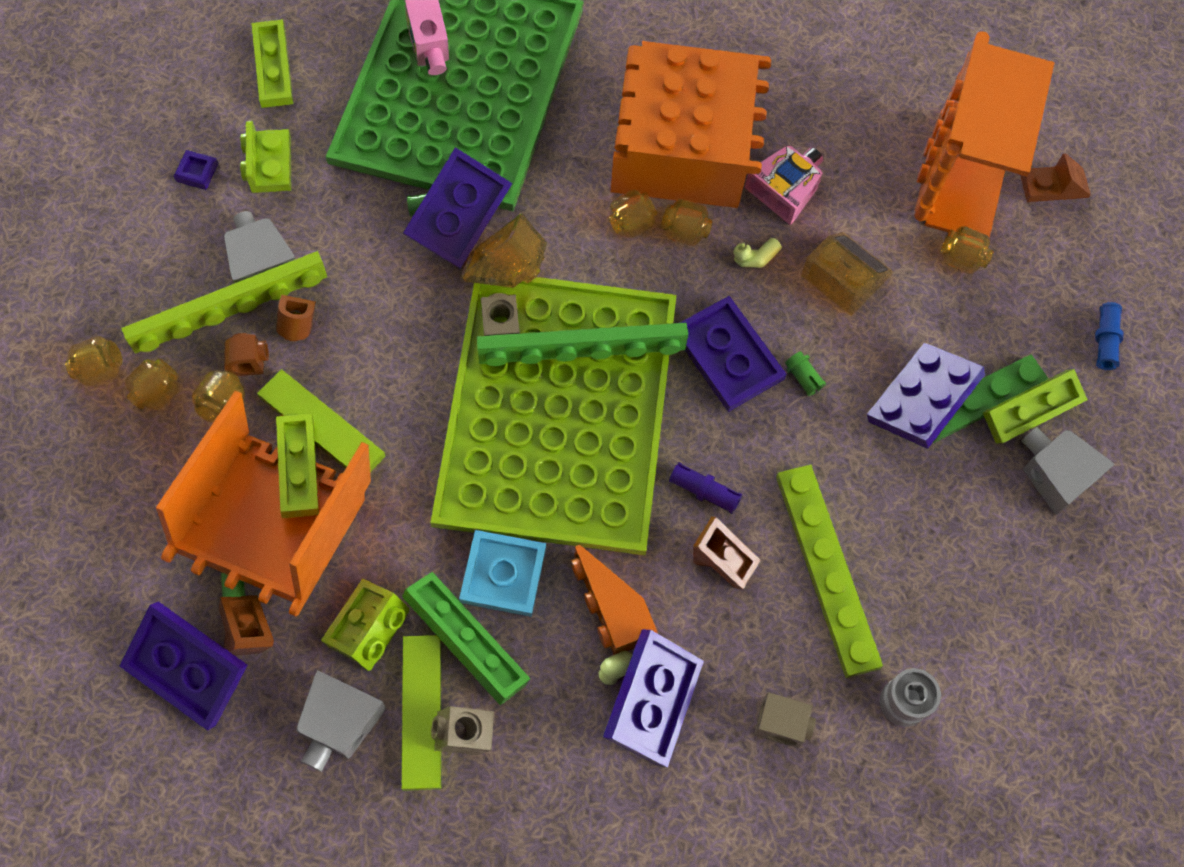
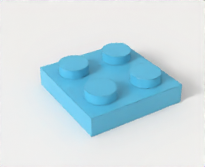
(503, 573)

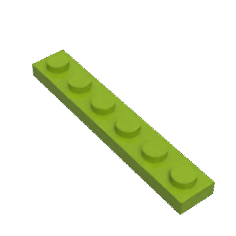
(216, 306)
(829, 572)

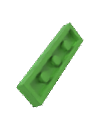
(995, 390)
(466, 638)

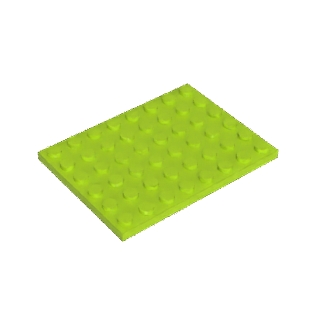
(553, 442)

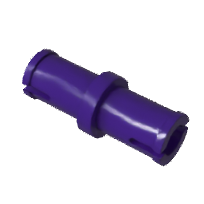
(705, 488)

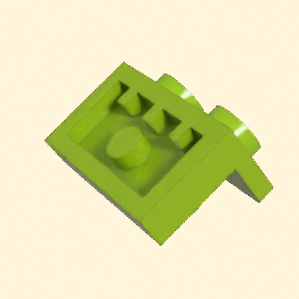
(267, 159)
(366, 624)

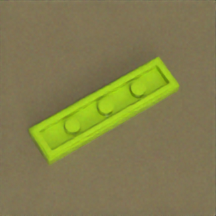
(330, 430)
(419, 706)

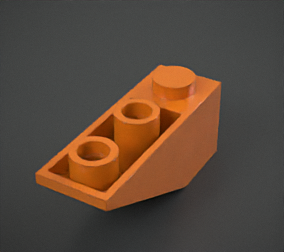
(615, 602)

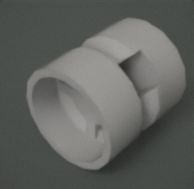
(901, 699)

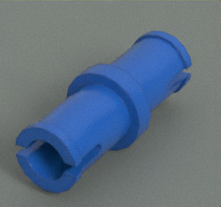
(1109, 336)

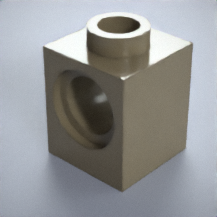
(500, 306)
(785, 720)
(477, 725)

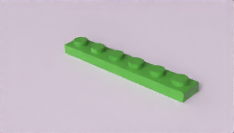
(569, 344)

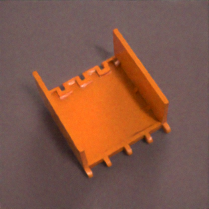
(688, 123)
(982, 132)
(230, 519)

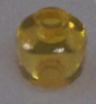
(632, 213)
(686, 222)
(966, 250)
(94, 361)
(152, 384)
(214, 392)

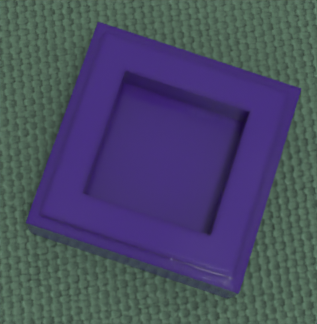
(196, 169)

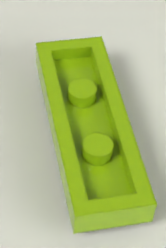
(272, 63)
(1035, 406)
(297, 466)

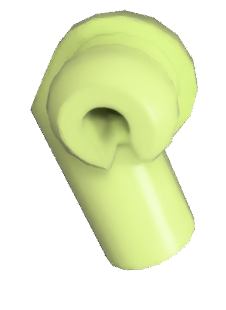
(756, 257)
(614, 667)

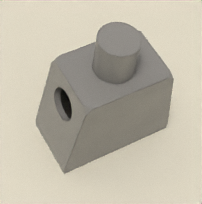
(254, 247)
(1063, 467)
(335, 719)

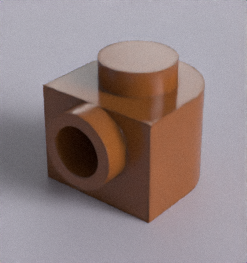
(295, 325)
(245, 354)

